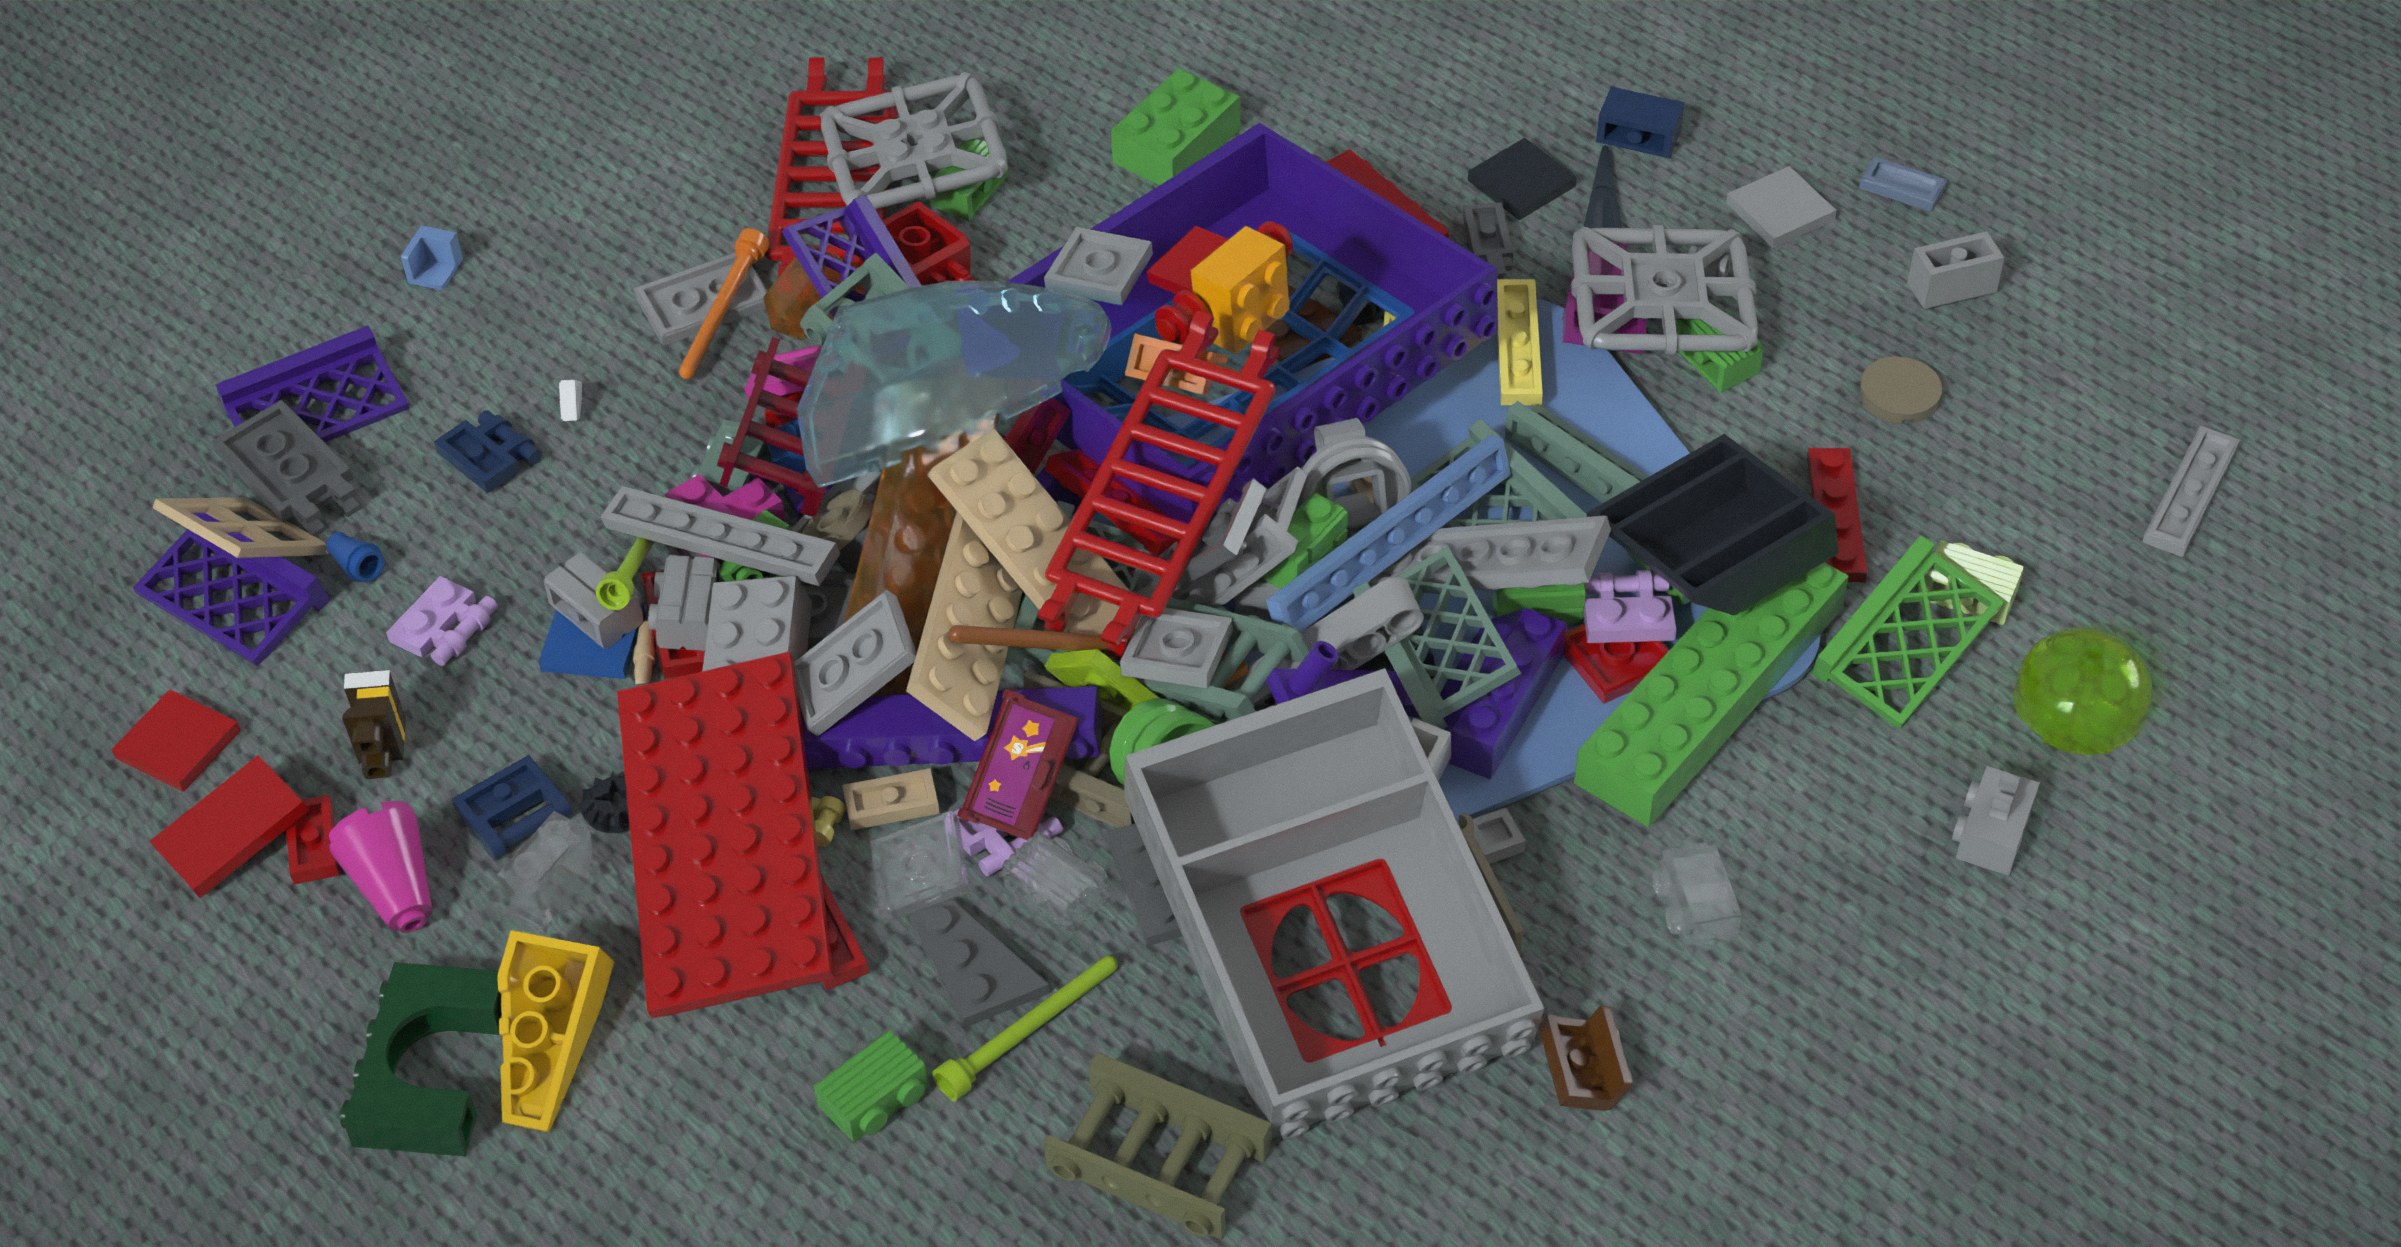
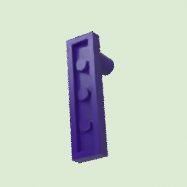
(1316, 674)

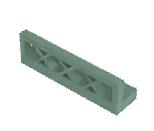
(1569, 452)

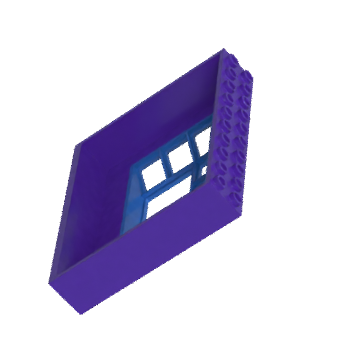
(1430, 284)

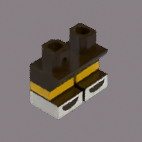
(374, 722)

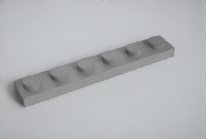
(720, 535)

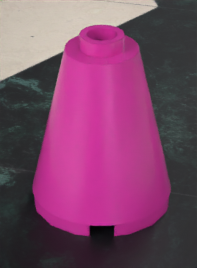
(386, 863)

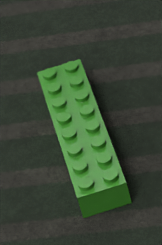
(1703, 695)

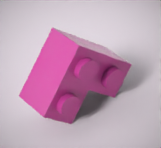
(743, 502)

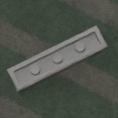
(2191, 491)

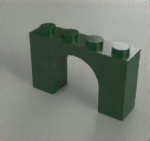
(413, 1005)

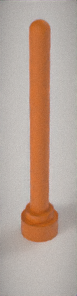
(749, 248)

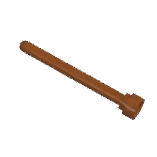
(1026, 638)

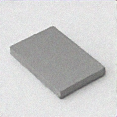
(682, 300)
(853, 662)

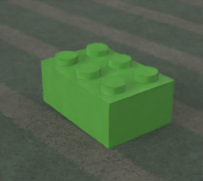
(1175, 127)

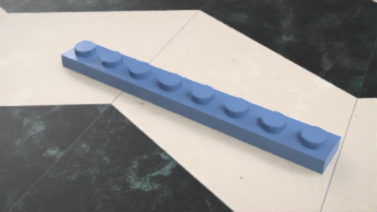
(1390, 535)

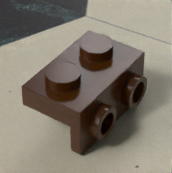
(1586, 1060)

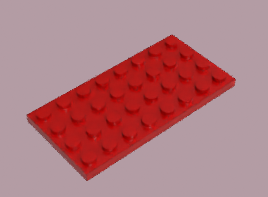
(723, 836)

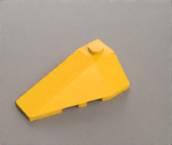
(548, 1012)

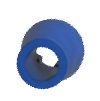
(356, 557)

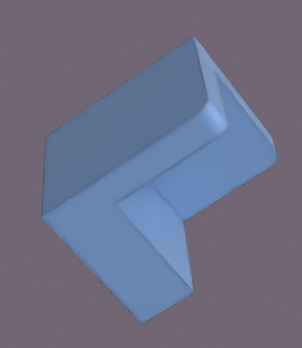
(432, 257)

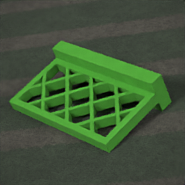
(1878, 609)

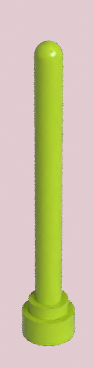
(617, 586)
(956, 1076)

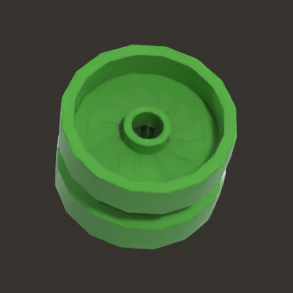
(1151, 725)

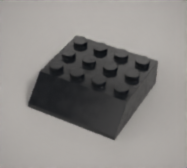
(1722, 526)

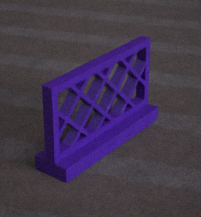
(866, 236)
(302, 375)
(274, 572)

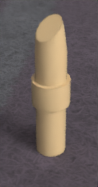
(644, 654)

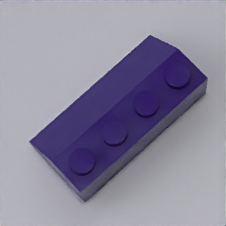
(1490, 724)

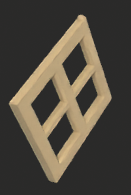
(224, 511)

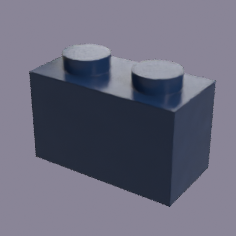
(1640, 122)

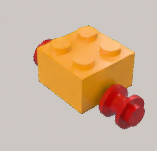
(1238, 285)

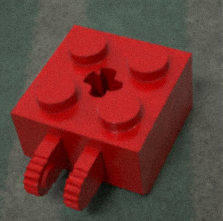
(930, 245)

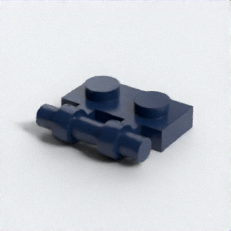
(479, 457)

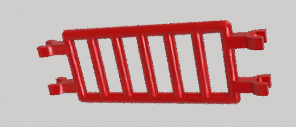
(791, 147)
(1132, 605)

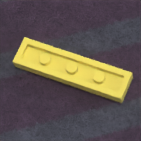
(1518, 343)

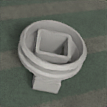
(1348, 455)

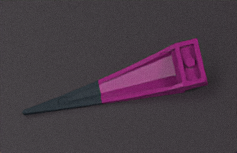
(1601, 213)

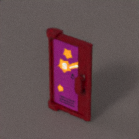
(1018, 765)

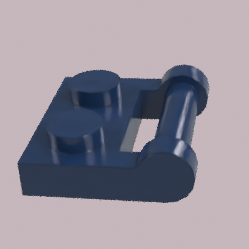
(506, 796)

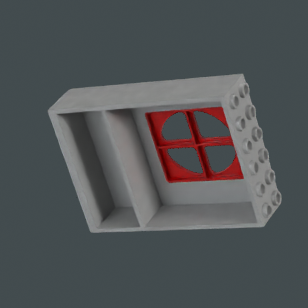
(1313, 807)

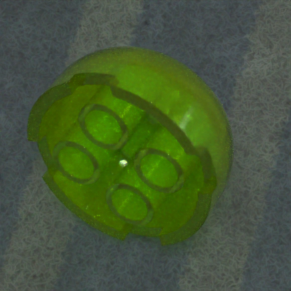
(2083, 691)

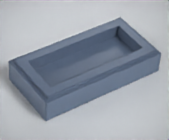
(1903, 184)

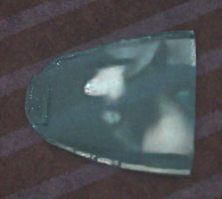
(937, 363)

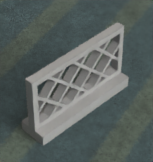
(1266, 546)

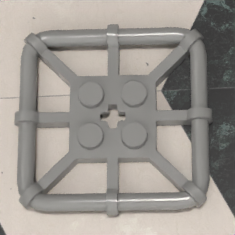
(928, 128)
(1682, 298)

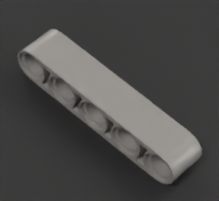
(1356, 630)

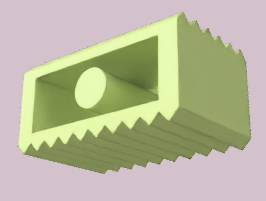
(1995, 574)

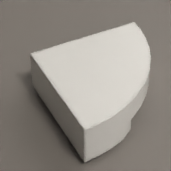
(570, 399)

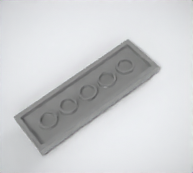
(1513, 553)

